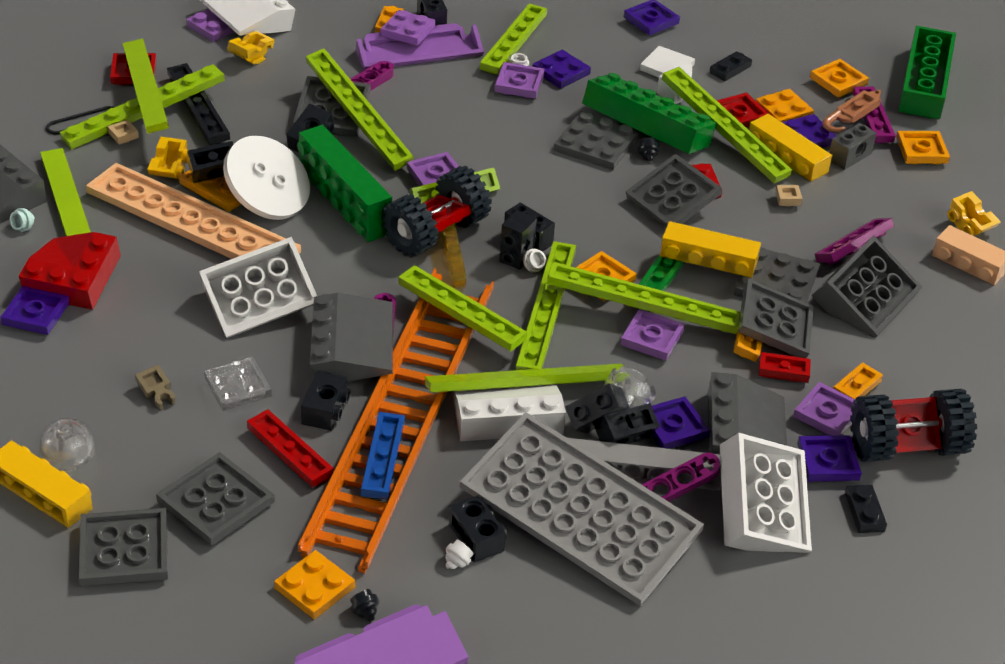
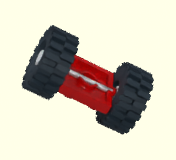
(415, 224)
(909, 425)

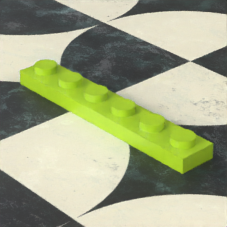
(513, 38)
(462, 308)

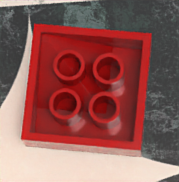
(73, 267)

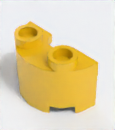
(252, 47)
(169, 158)
(969, 216)

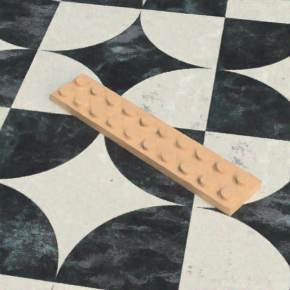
(180, 212)

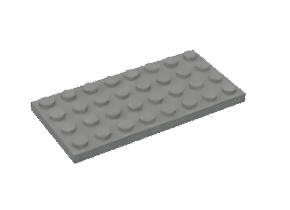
(582, 508)

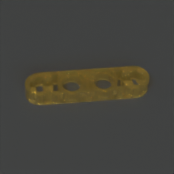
(454, 257)

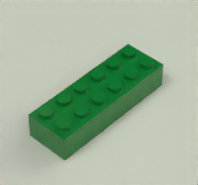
(927, 72)
(649, 113)
(344, 181)

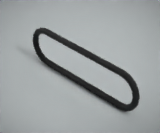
(74, 116)

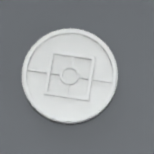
(266, 177)

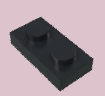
(730, 66)
(865, 508)

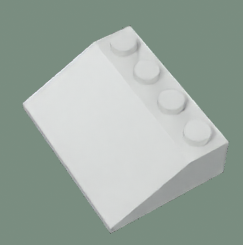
(253, 15)
(258, 287)
(492, 412)
(764, 496)

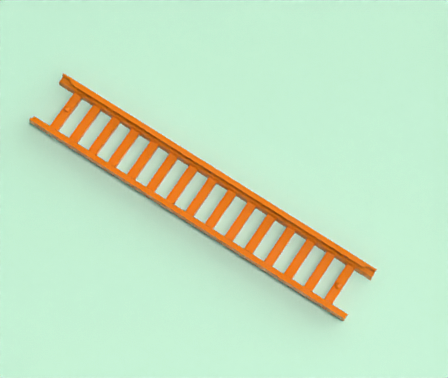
(367, 422)

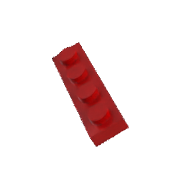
(290, 448)

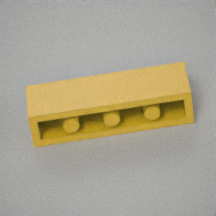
(791, 147)
(710, 249)
(43, 485)

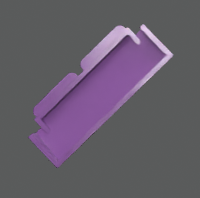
(440, 44)
(400, 638)

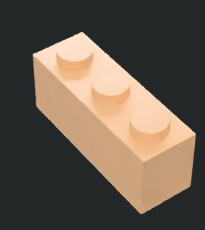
(970, 254)

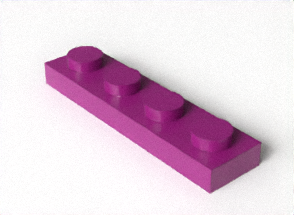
(877, 120)
(848, 244)

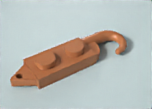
(853, 110)

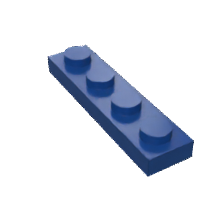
(383, 456)

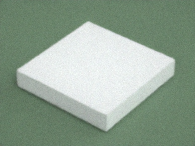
(663, 60)

